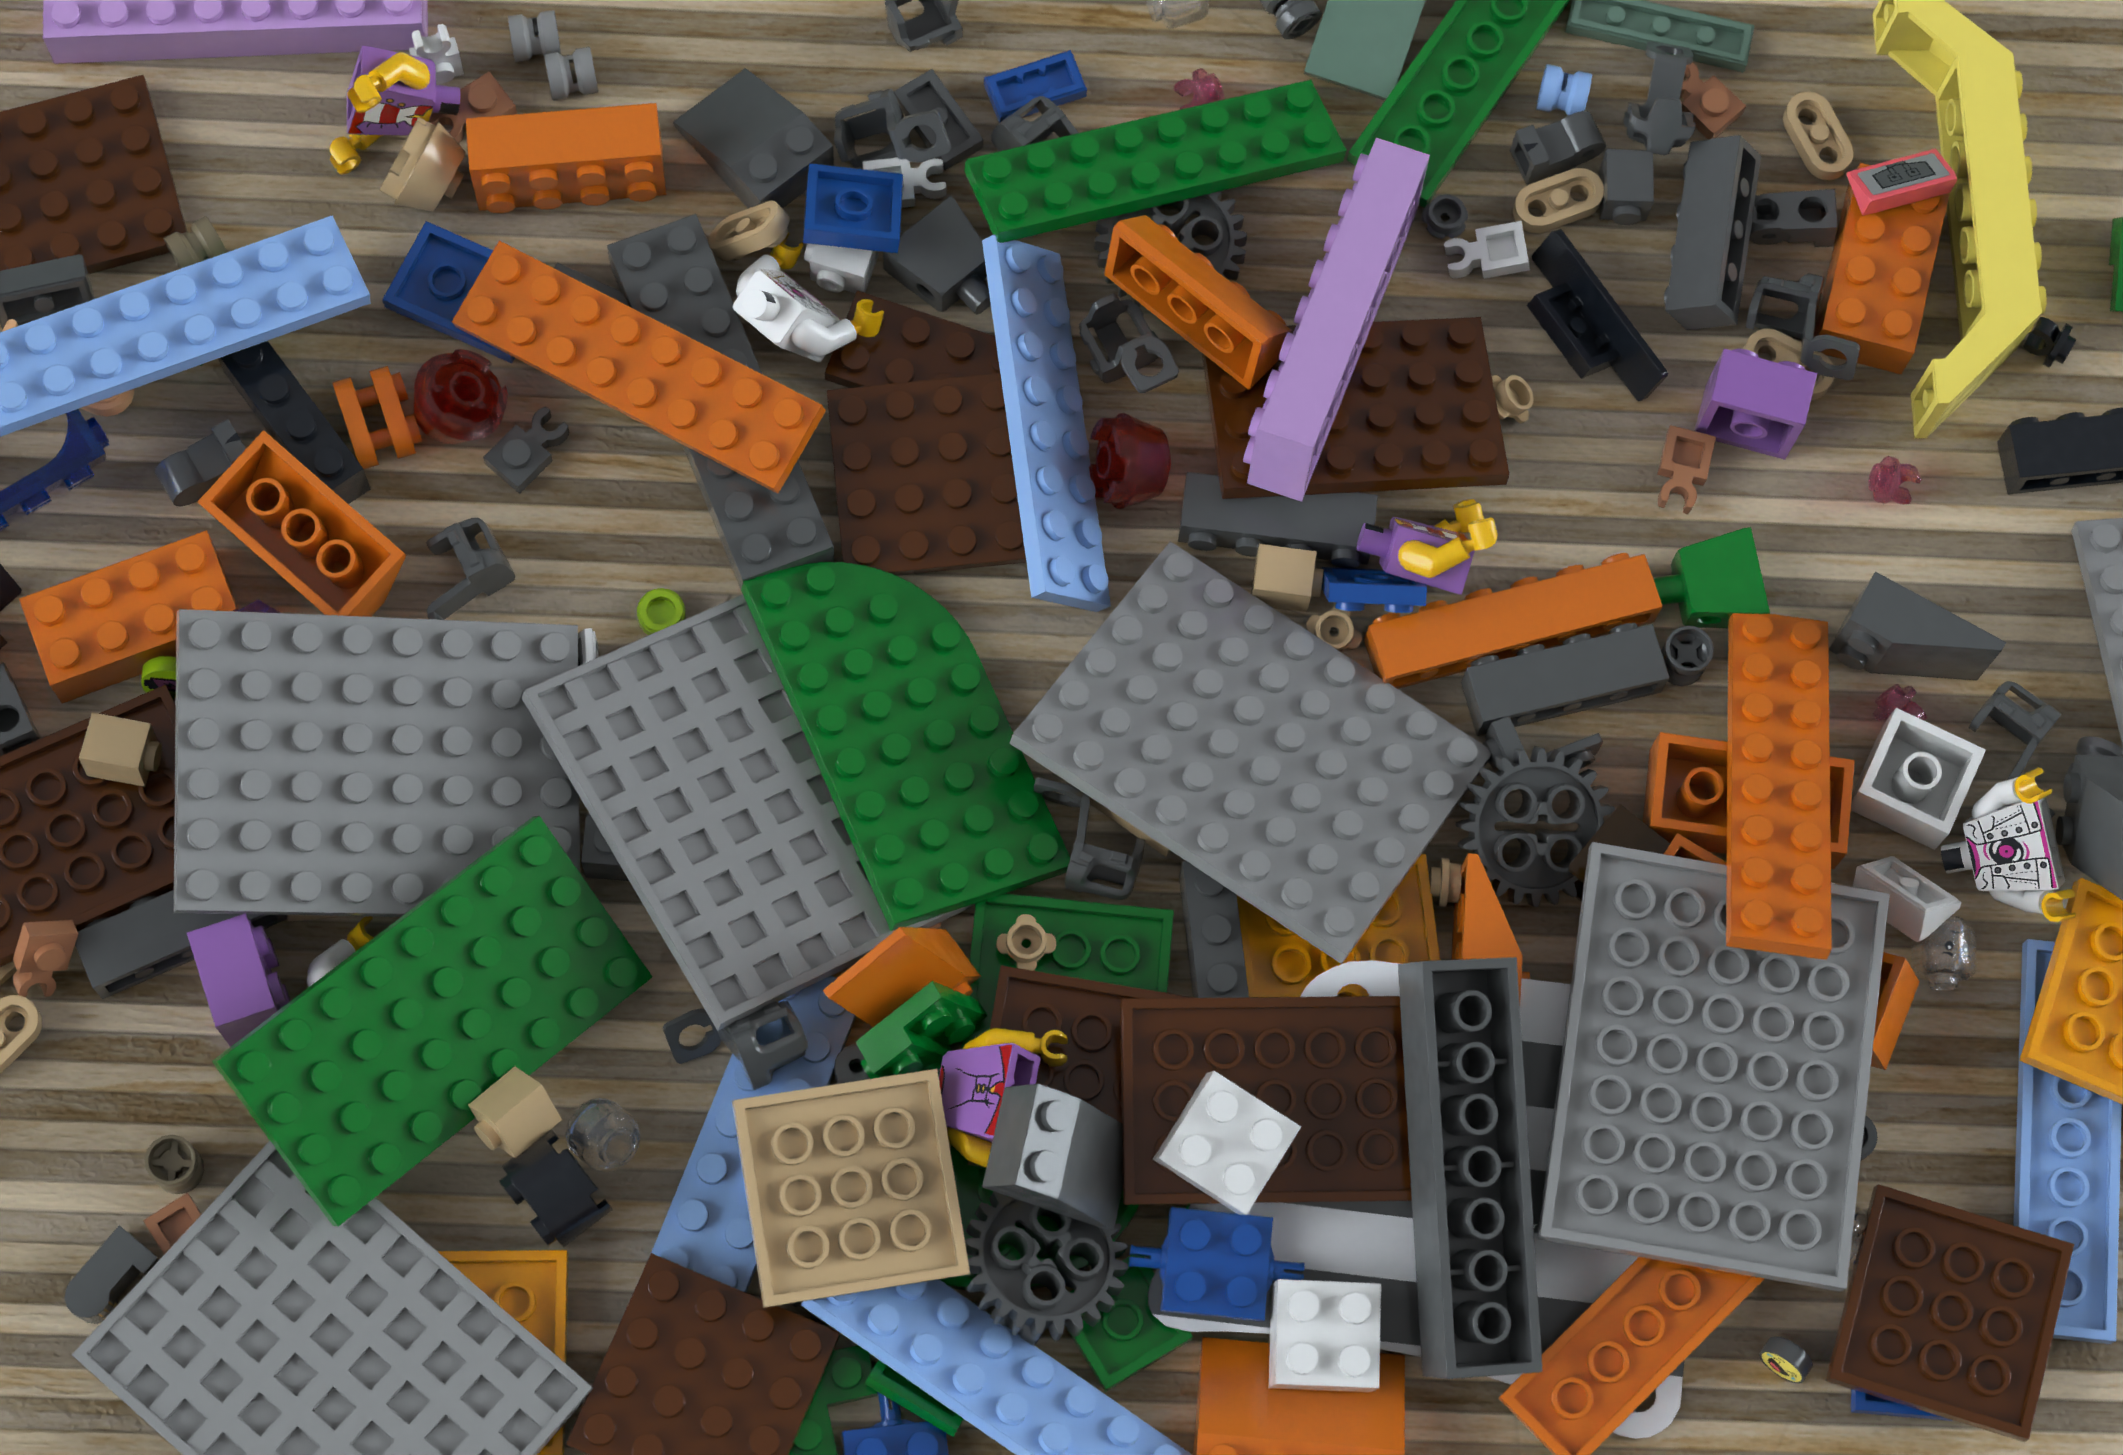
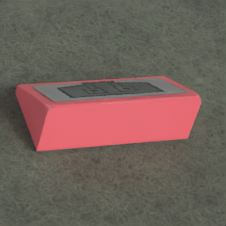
(1901, 181)

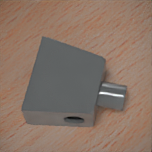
(942, 260)

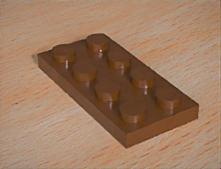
(911, 349)

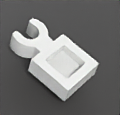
(441, 51)
(914, 179)
(1497, 250)

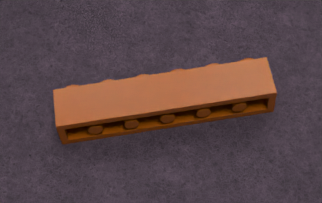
(1532, 612)

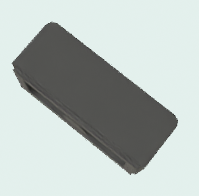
(43, 289)

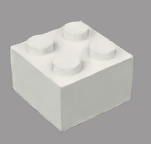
(1916, 778)
(1226, 1143)
(1324, 1335)

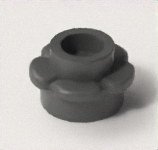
(1449, 206)

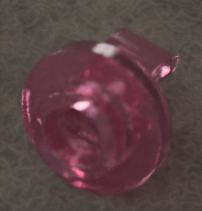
(1204, 86)
(1887, 477)
(1897, 698)

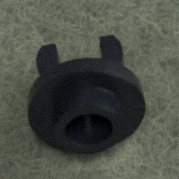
(2050, 341)

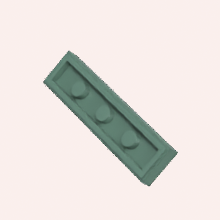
(1635, 22)

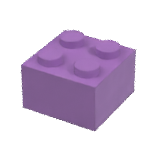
(1756, 402)
(237, 975)

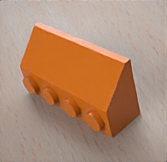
(1195, 299)
(304, 530)

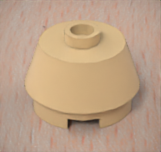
(425, 168)

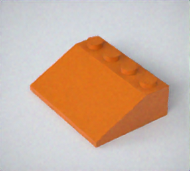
(1247, 1417)

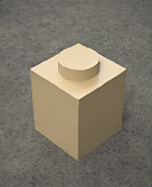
(1286, 577)
(120, 749)
(514, 1113)

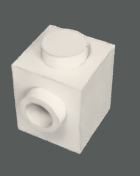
(840, 267)

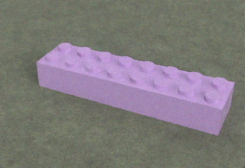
(225, 28)
(1334, 319)

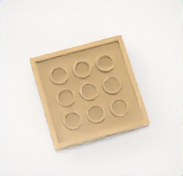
(850, 1187)

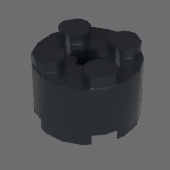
(555, 1190)

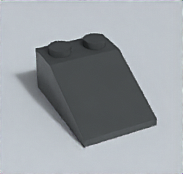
(755, 140)
(1910, 636)
(2094, 819)
(1057, 1154)

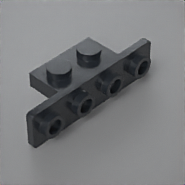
(1589, 322)

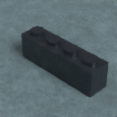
(294, 418)
(2062, 452)

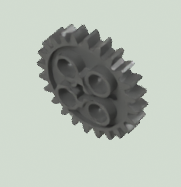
(1213, 221)
(1538, 783)
(1009, 1282)

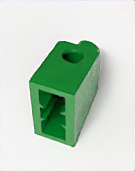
(1715, 580)

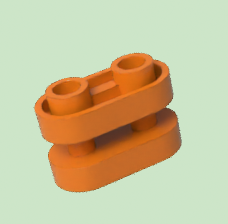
(388, 392)

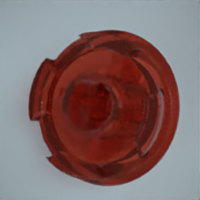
(458, 398)
(1130, 460)

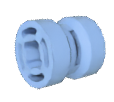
(1563, 90)

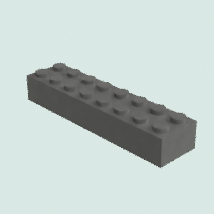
(677, 282)
(1469, 1168)

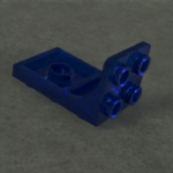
(70, 467)

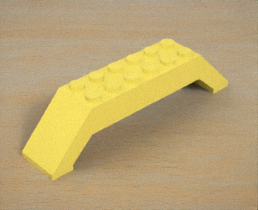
(1989, 203)

